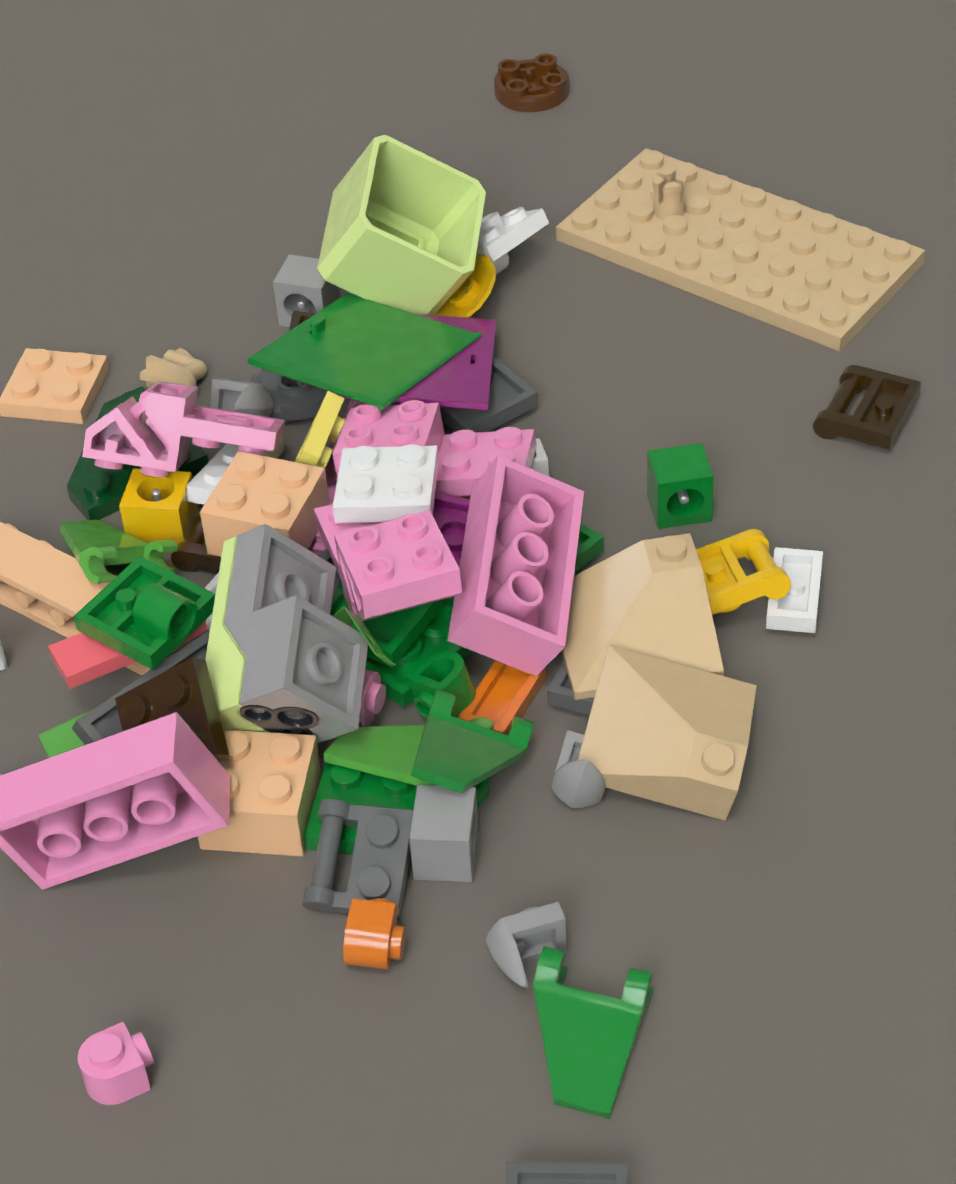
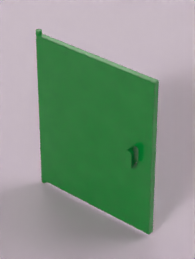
(364, 350)

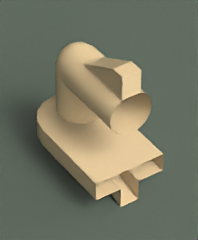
(175, 367)

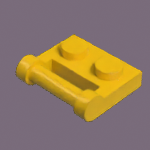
(725, 578)

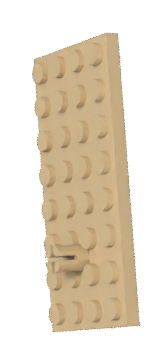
(742, 248)

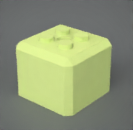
(402, 228)

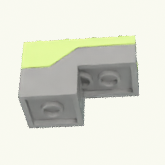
(276, 648)

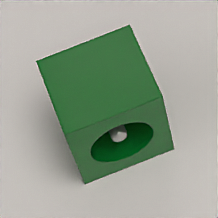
(680, 485)

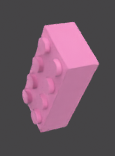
(517, 566)
(112, 801)

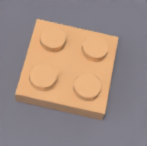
(54, 386)

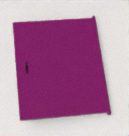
(459, 381)

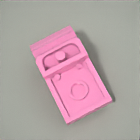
(163, 434)
(461, 454)
(390, 562)

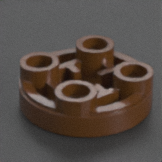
(531, 83)

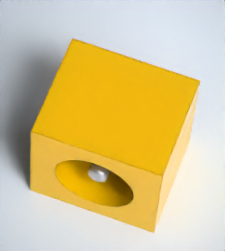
(158, 507)

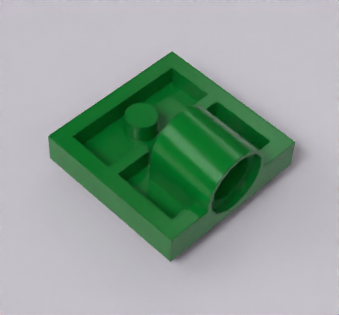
(145, 612)

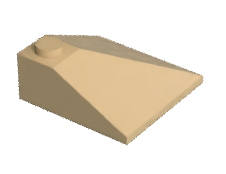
(645, 602)
(669, 732)

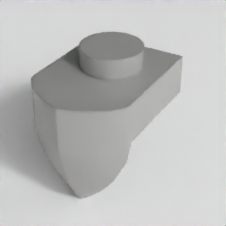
(241, 397)
(575, 780)
(521, 937)

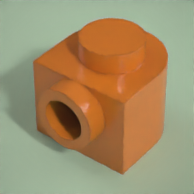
(373, 934)

